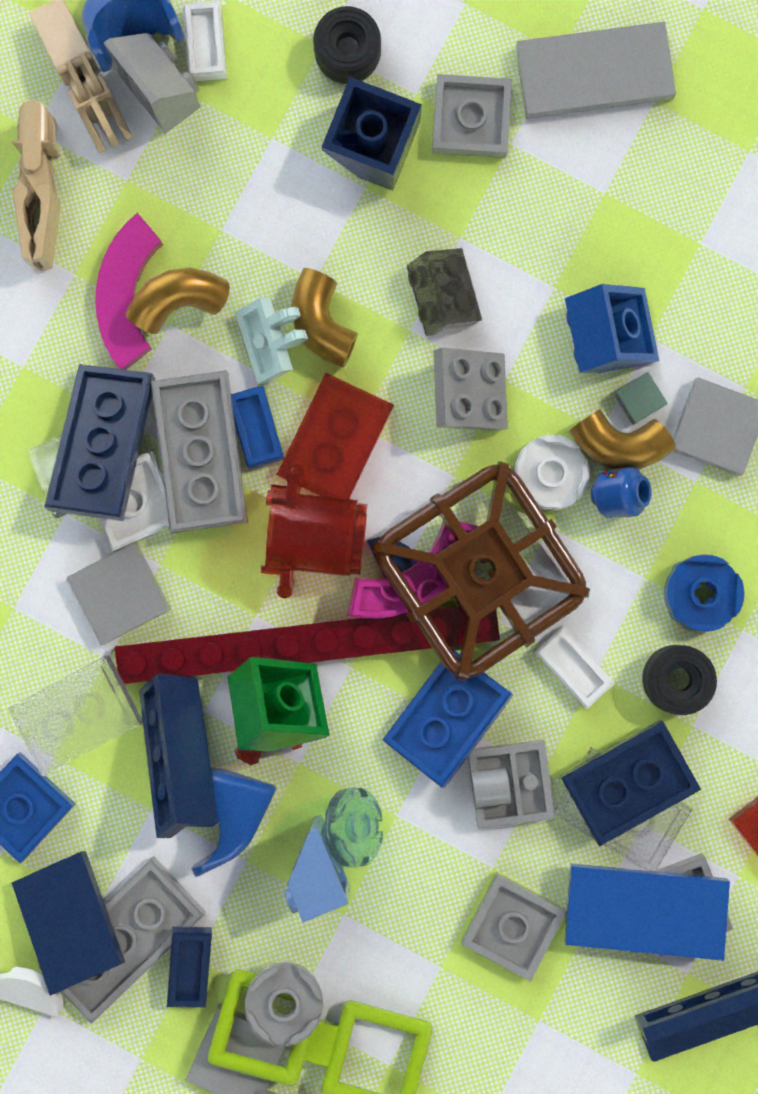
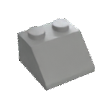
(154, 79)

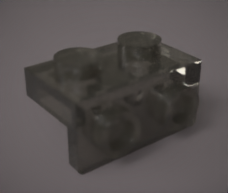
(443, 290)

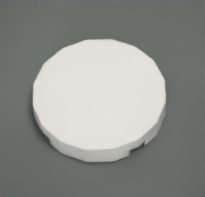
(553, 471)

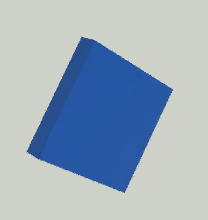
(28, 807)

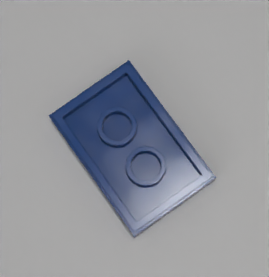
(446, 722)

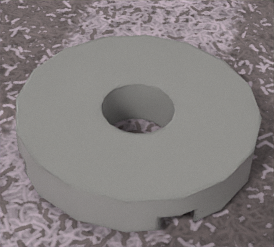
(277, 1027)

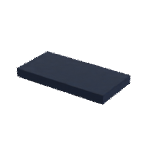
(100, 442)

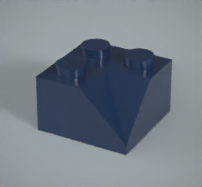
(372, 132)

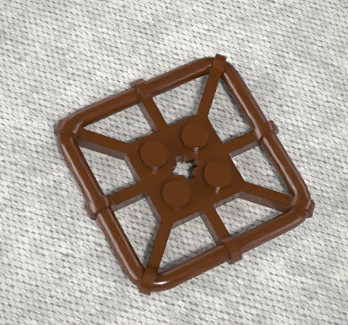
(457, 567)

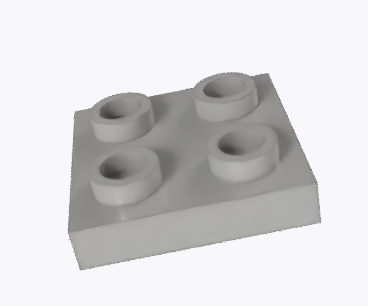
(470, 389)
(511, 784)

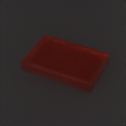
(336, 438)

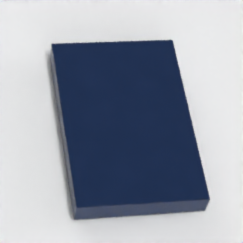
(630, 782)
(68, 922)

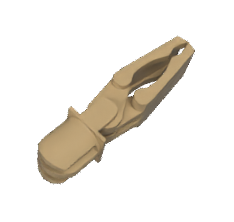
(73, 63)
(36, 183)

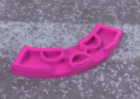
(116, 289)
(379, 600)

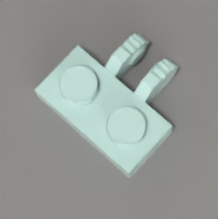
(264, 338)

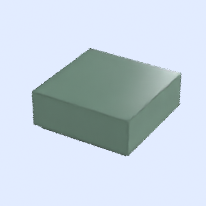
(640, 398)

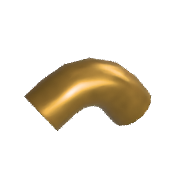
(175, 290)
(324, 335)
(621, 449)

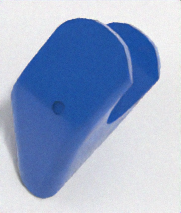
(126, 17)
(240, 809)

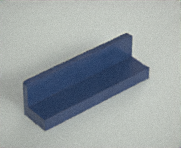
(177, 755)
(700, 1017)

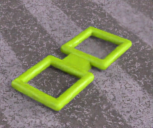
(324, 1046)

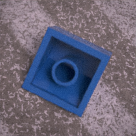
(611, 328)

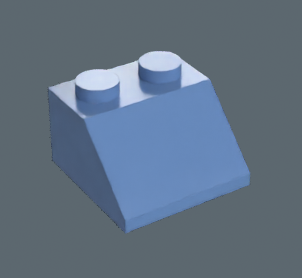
(317, 878)

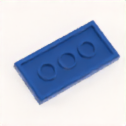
(647, 911)

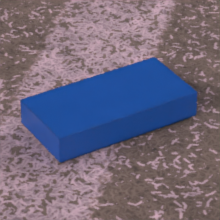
(256, 427)

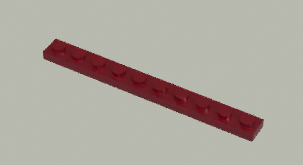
(293, 643)

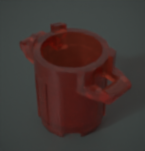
(311, 533)

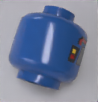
(621, 492)

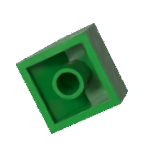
(276, 704)

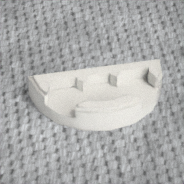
(29, 990)

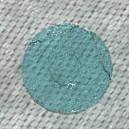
(353, 827)

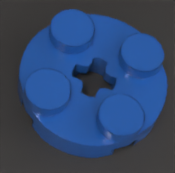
(717, 610)

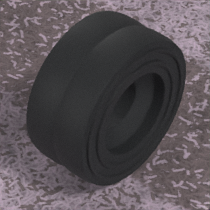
(343, 23)
(701, 679)

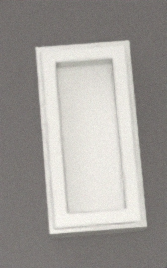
(205, 41)
(574, 667)

